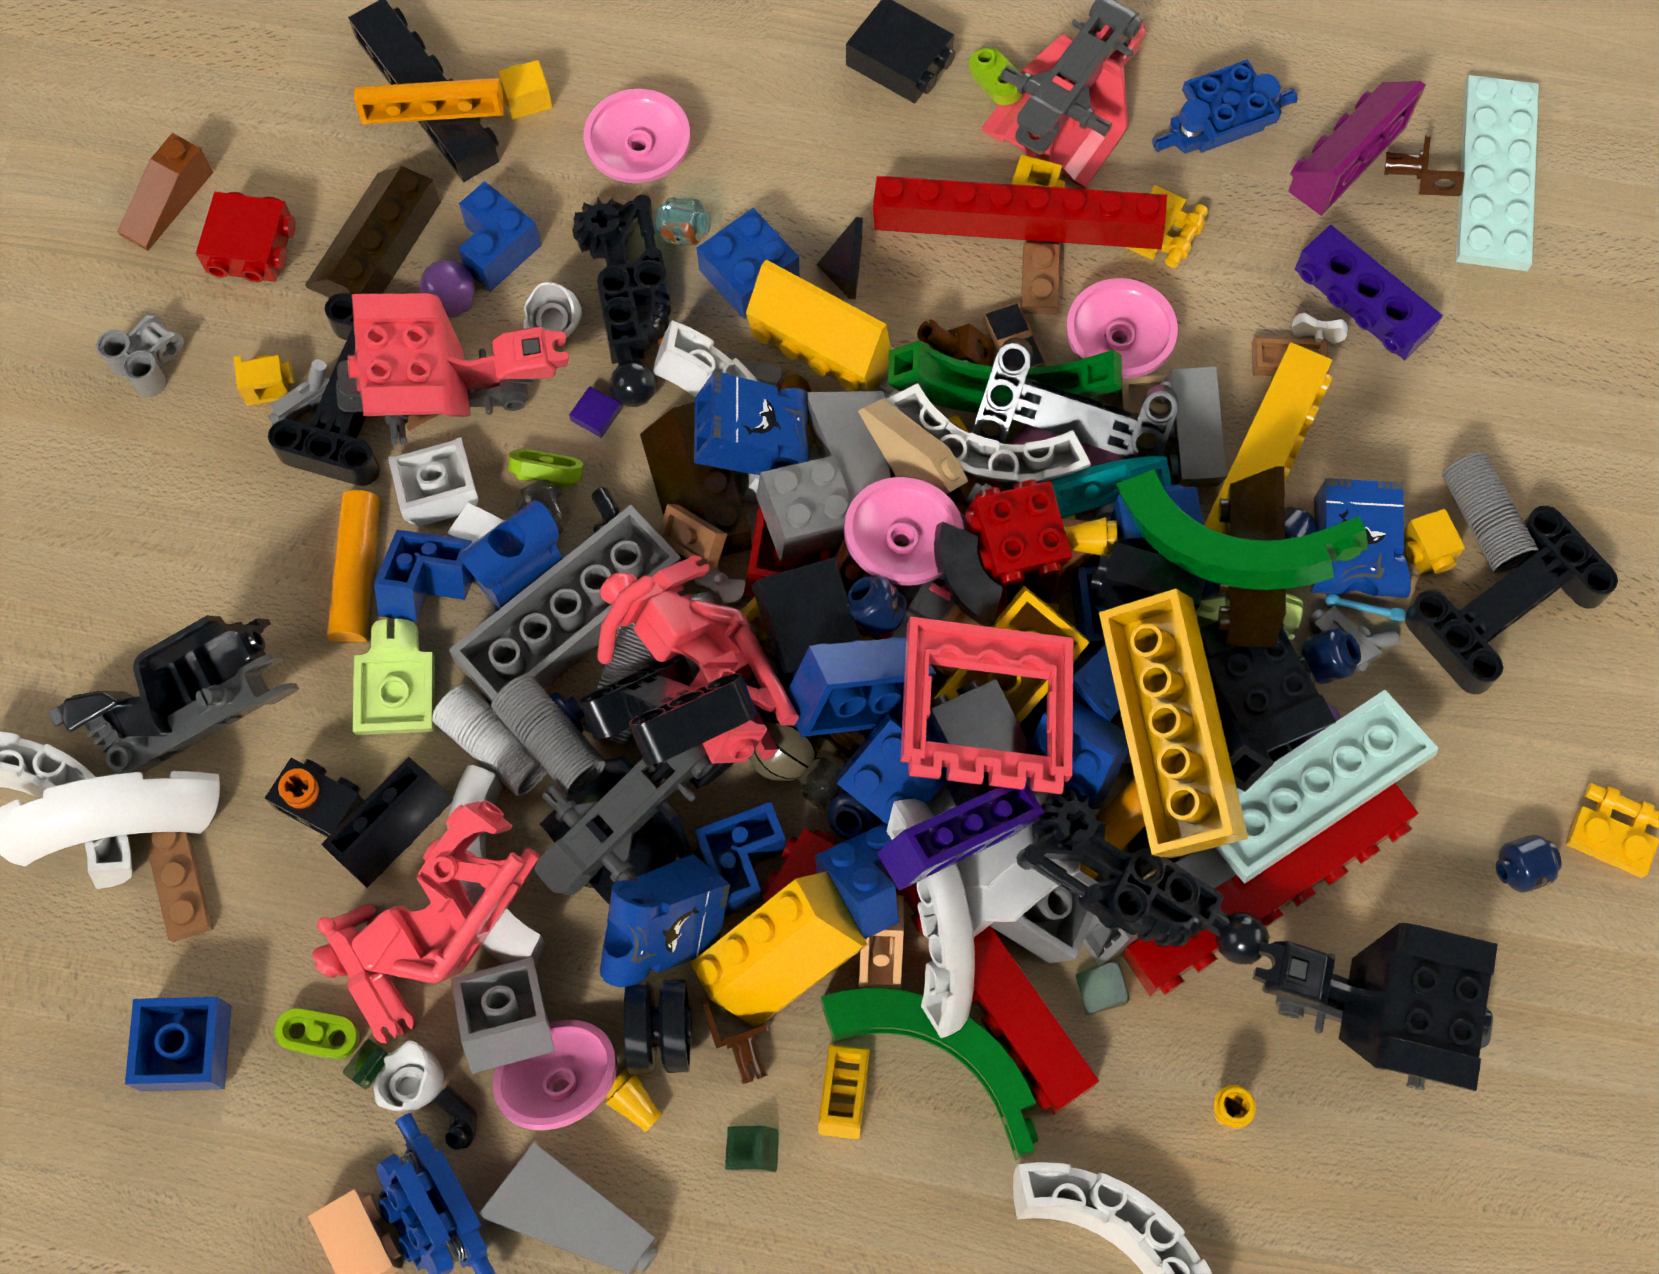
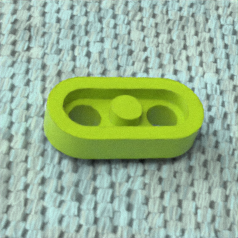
(986, 68)
(535, 464)
(318, 1034)

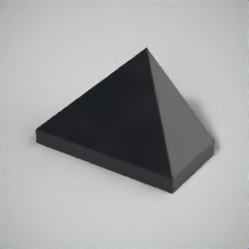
(843, 259)

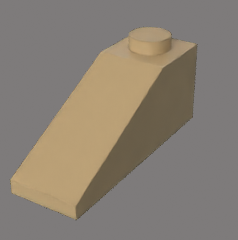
(912, 449)

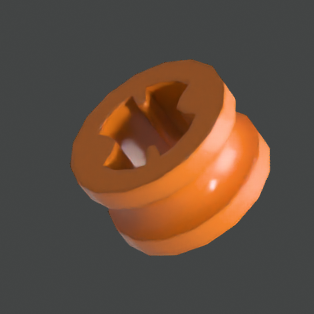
(288, 780)

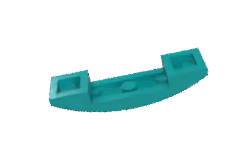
(1097, 484)

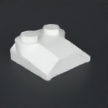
(433, 483)

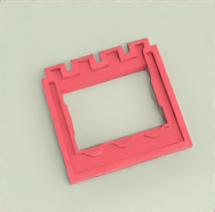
(996, 652)

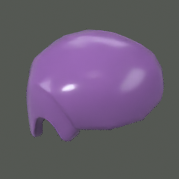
(451, 283)

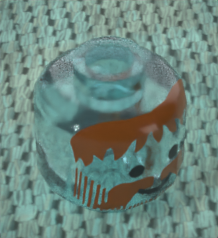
(682, 221)

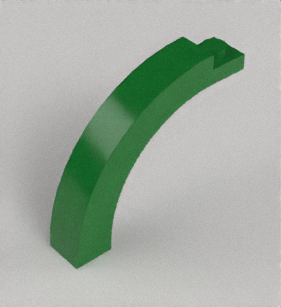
(963, 384)
(1233, 559)
(900, 1013)

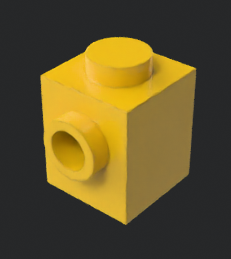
(525, 89)
(1432, 543)

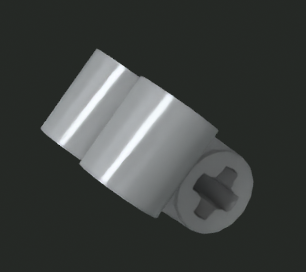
(141, 353)

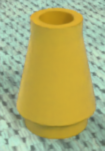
(1092, 536)
(632, 1101)
(1242, 1103)

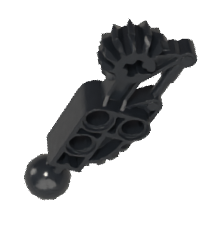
(605, 233)
(1148, 900)

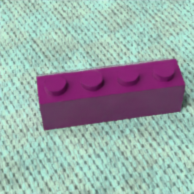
(1354, 144)

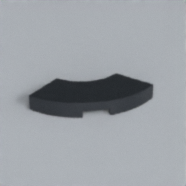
(961, 569)

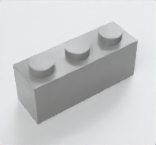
(1197, 431)

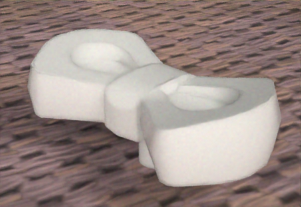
(1333, 331)
(729, 590)

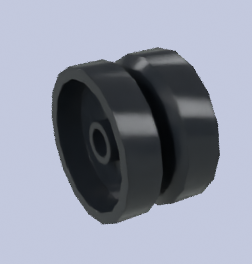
(655, 1027)

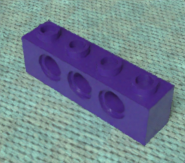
(1363, 274)
(958, 834)

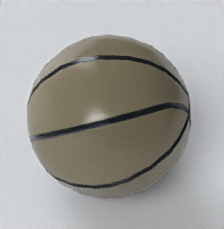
(793, 752)

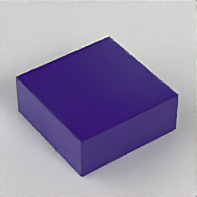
(595, 412)

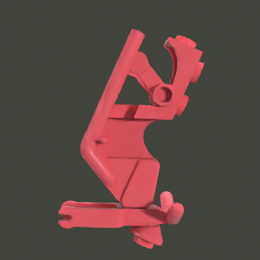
(706, 633)
(430, 941)

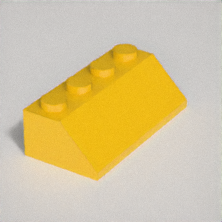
(818, 329)
(780, 950)

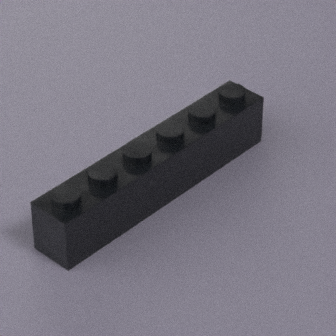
(402, 61)

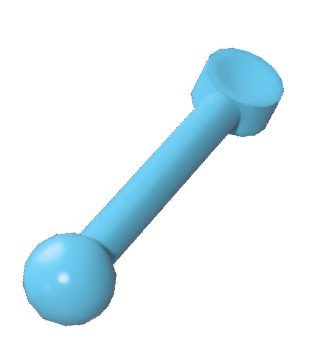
(1395, 614)

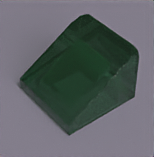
(1102, 988)
(366, 1064)
(752, 1149)

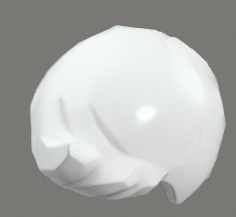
(552, 308)
(409, 1078)

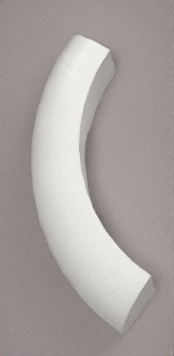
(688, 361)
(989, 457)
(35, 767)
(106, 809)
(948, 927)
(509, 938)
(1108, 1209)

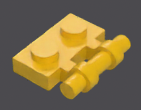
(1190, 223)
(1612, 840)

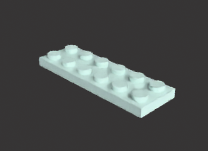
(1499, 173)
(1326, 782)

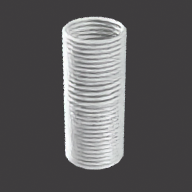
(465, 718)

